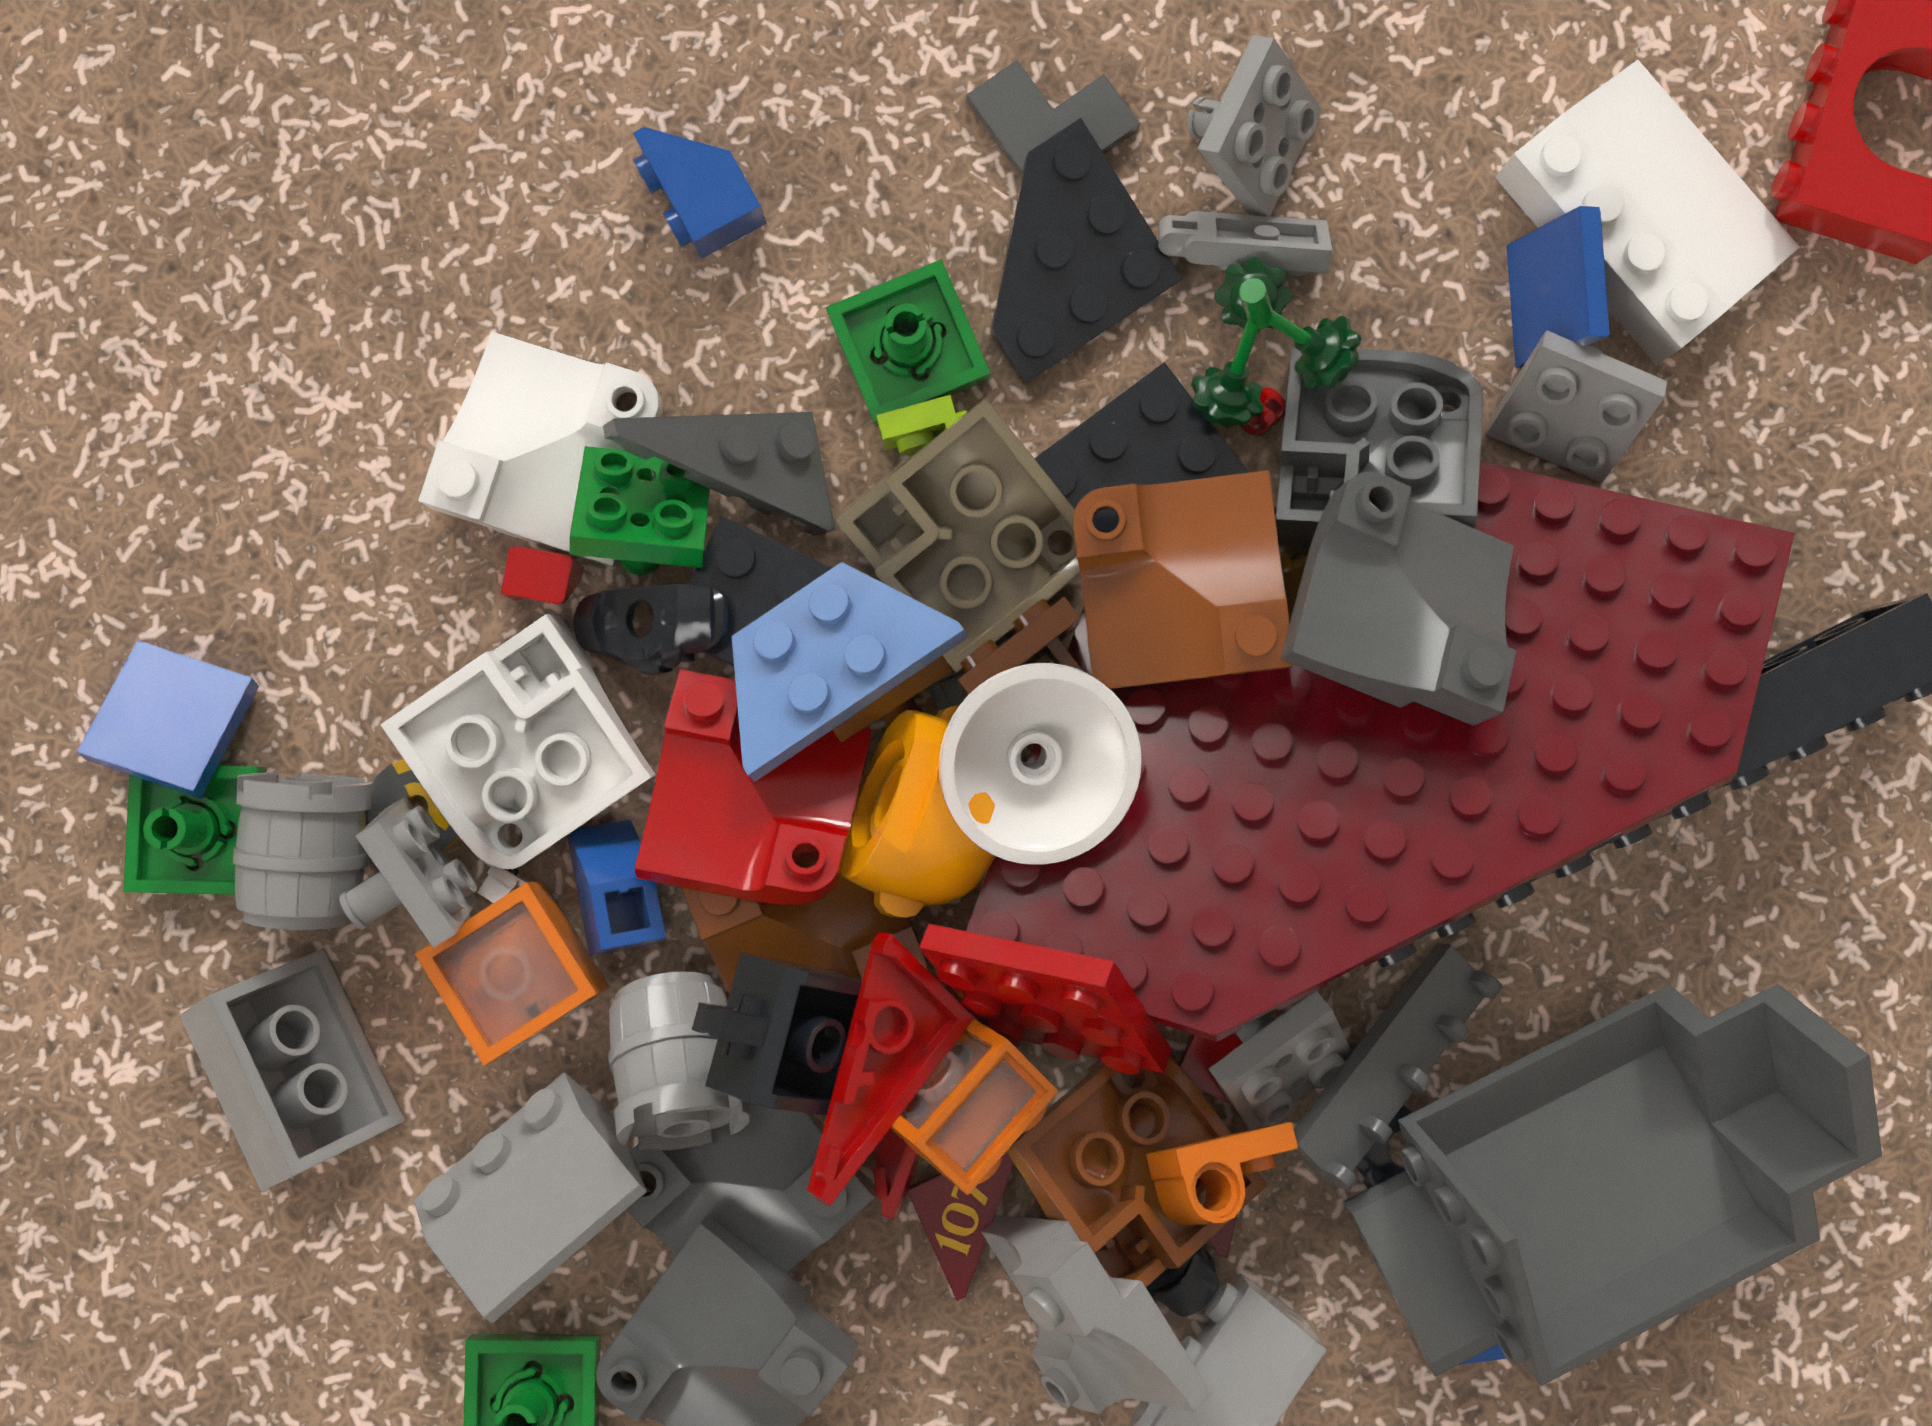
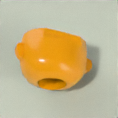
(902, 830)

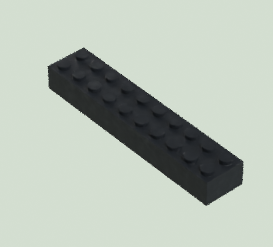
(1801, 696)

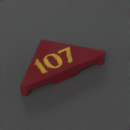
(956, 1221)

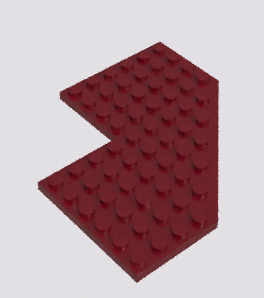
(1324, 828)

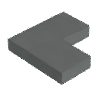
(1023, 119)

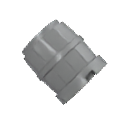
(298, 848)
(665, 1064)

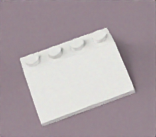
(1674, 214)

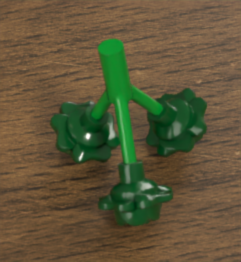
(1256, 302)

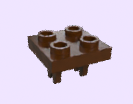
(1035, 634)

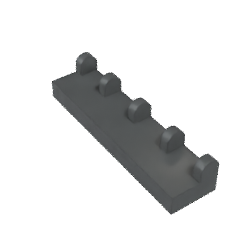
(1391, 1064)

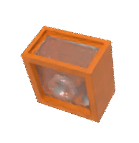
(512, 971)
(974, 1107)

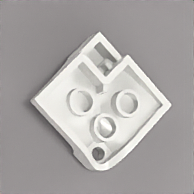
(523, 438)
(521, 744)

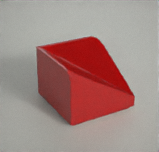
(540, 575)

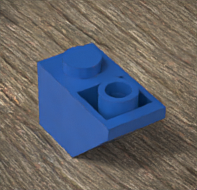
(703, 186)
(614, 904)

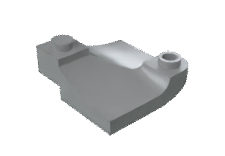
(1096, 1331)

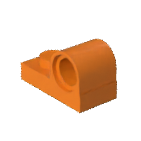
(1220, 1166)

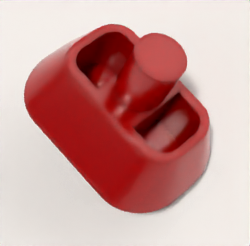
(1273, 411)

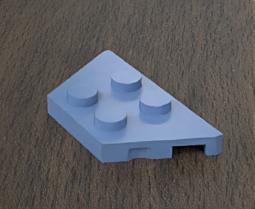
(826, 660)

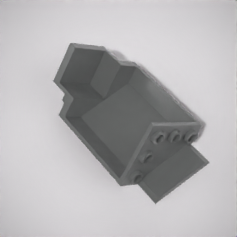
(1616, 1178)

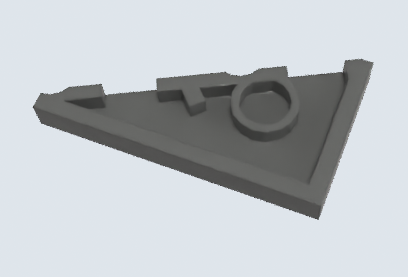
(759, 457)

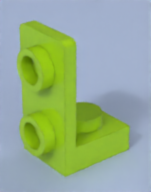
(917, 424)

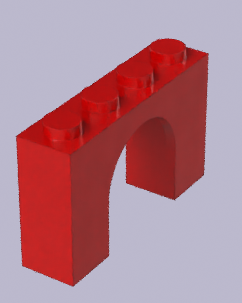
(1832, 176)

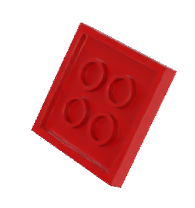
(1048, 998)

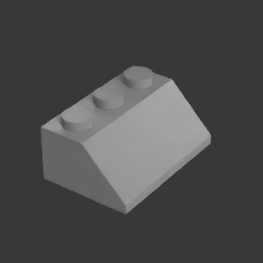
(291, 1068)
(529, 1196)
(1250, 1357)

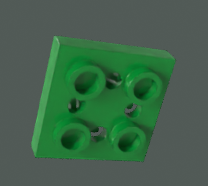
(899, 321)
(635, 518)
(170, 828)
(498, 1367)

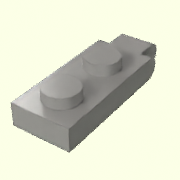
(1229, 238)

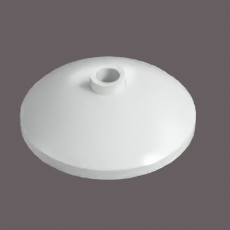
(1065, 796)

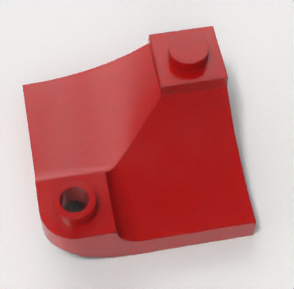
(740, 836)

